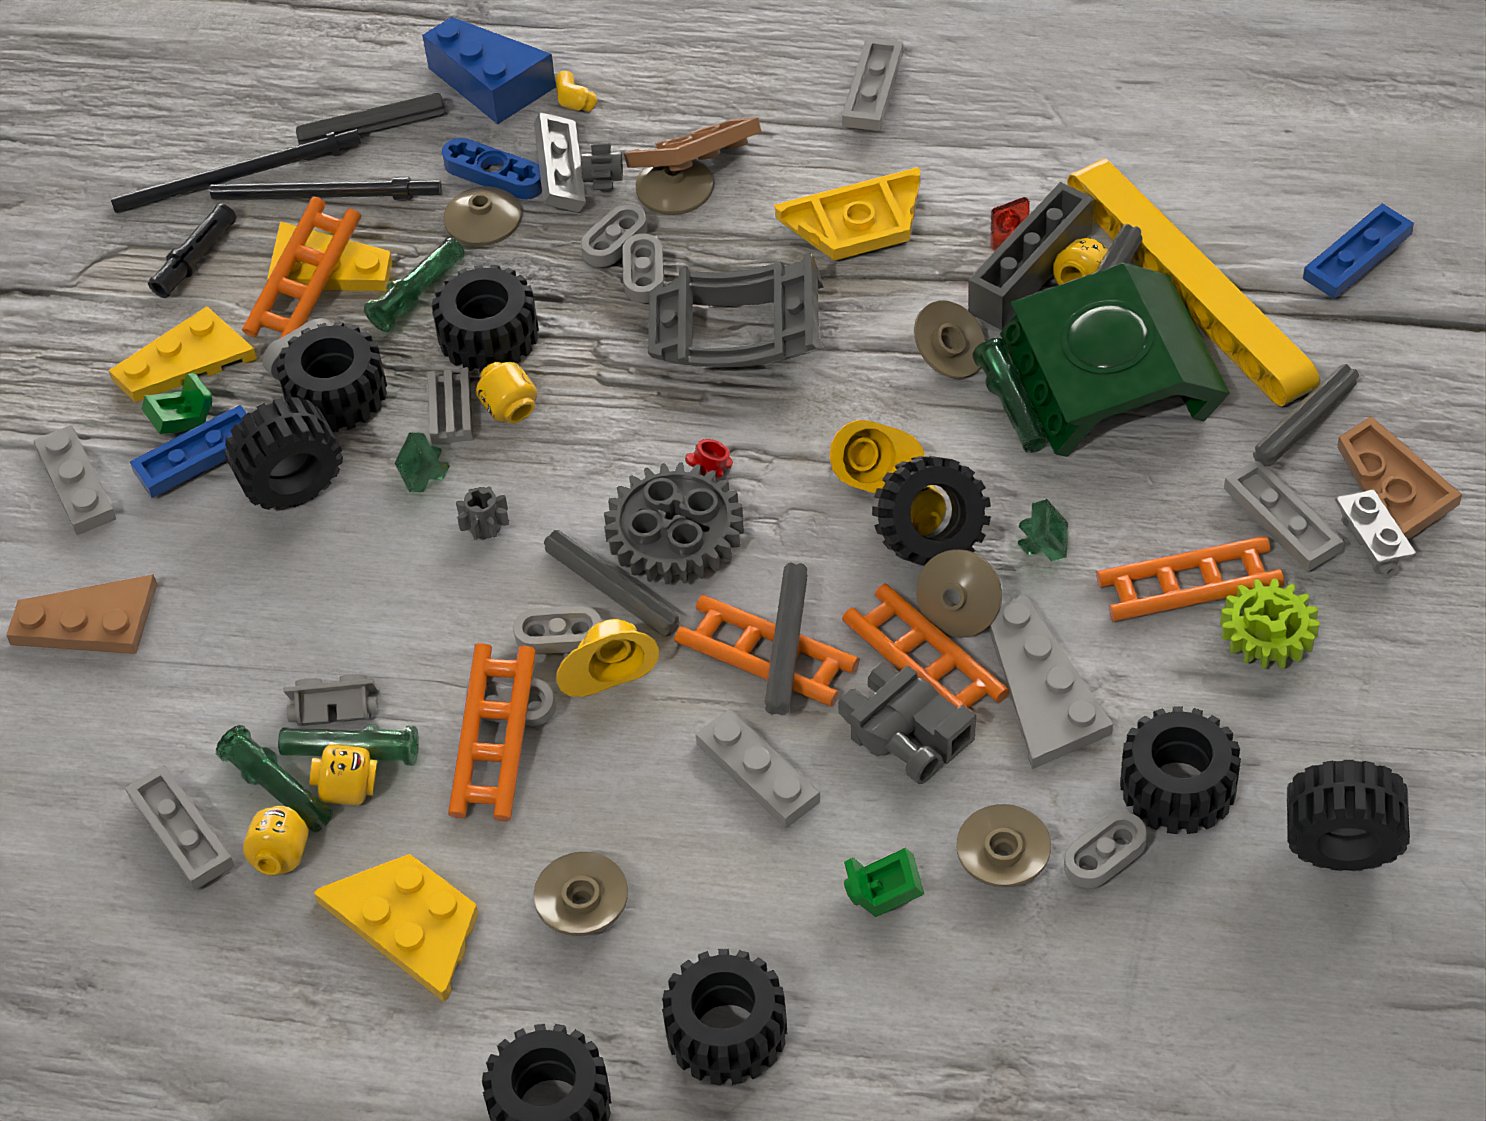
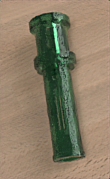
(403, 294)
(1005, 382)
(381, 743)
(260, 767)

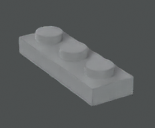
(872, 84)
(559, 162)
(74, 479)
(1283, 515)
(758, 768)
(179, 827)

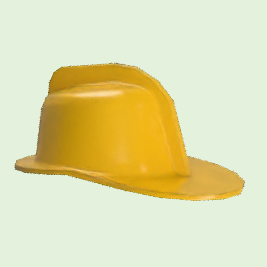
(868, 450)
(607, 657)

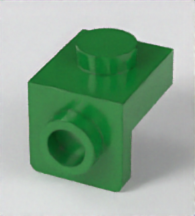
(181, 409)
(883, 883)

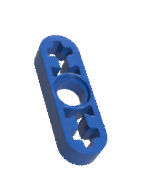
(517, 174)

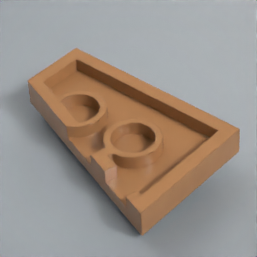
(701, 144)
(1402, 480)
(86, 618)

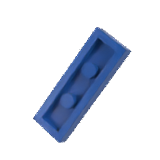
(1358, 251)
(186, 454)

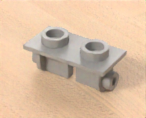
(1376, 530)
(348, 695)

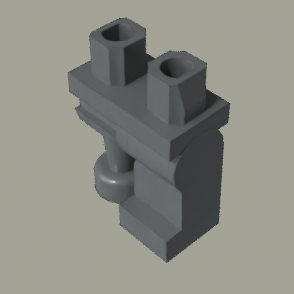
(903, 708)

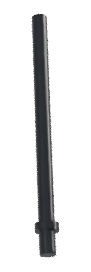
(331, 143)

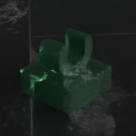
(419, 462)
(1046, 531)

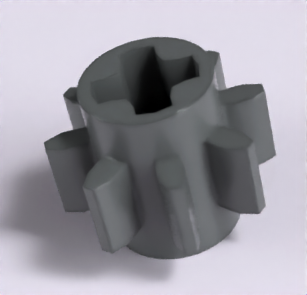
(602, 166)
(482, 513)

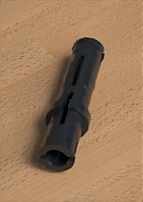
(183, 261)

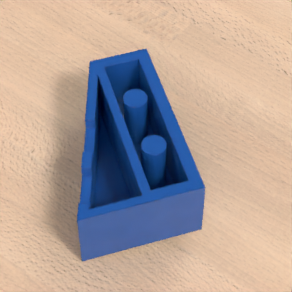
(488, 67)

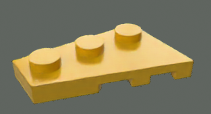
(358, 268)
(192, 346)

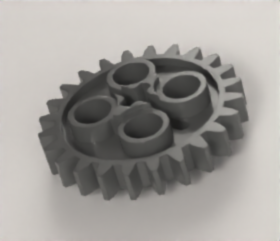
(674, 523)

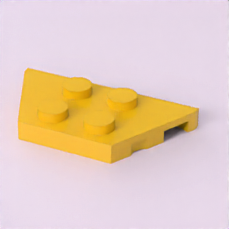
(855, 215)
(406, 917)

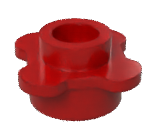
(710, 456)

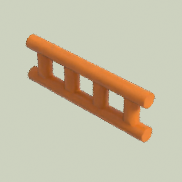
(296, 250)
(1172, 595)
(754, 629)
(922, 631)
(507, 753)

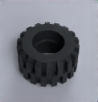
(485, 317)
(340, 353)
(283, 453)
(901, 489)
(1185, 740)
(1347, 815)
(720, 982)
(545, 1057)

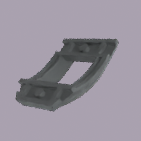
(795, 313)

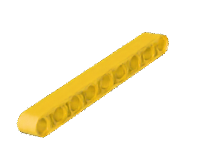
(1207, 293)

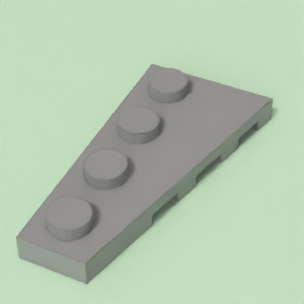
(1047, 691)

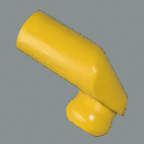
(573, 96)

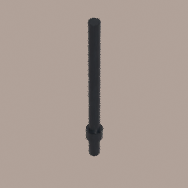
(400, 188)

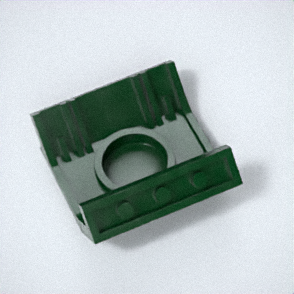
(1107, 350)

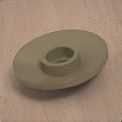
(674, 191)
(482, 216)
(947, 338)
(973, 580)
(1003, 829)
(575, 878)

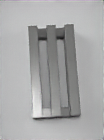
(447, 381)

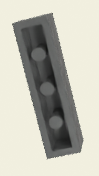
(1028, 254)

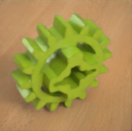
(1269, 623)

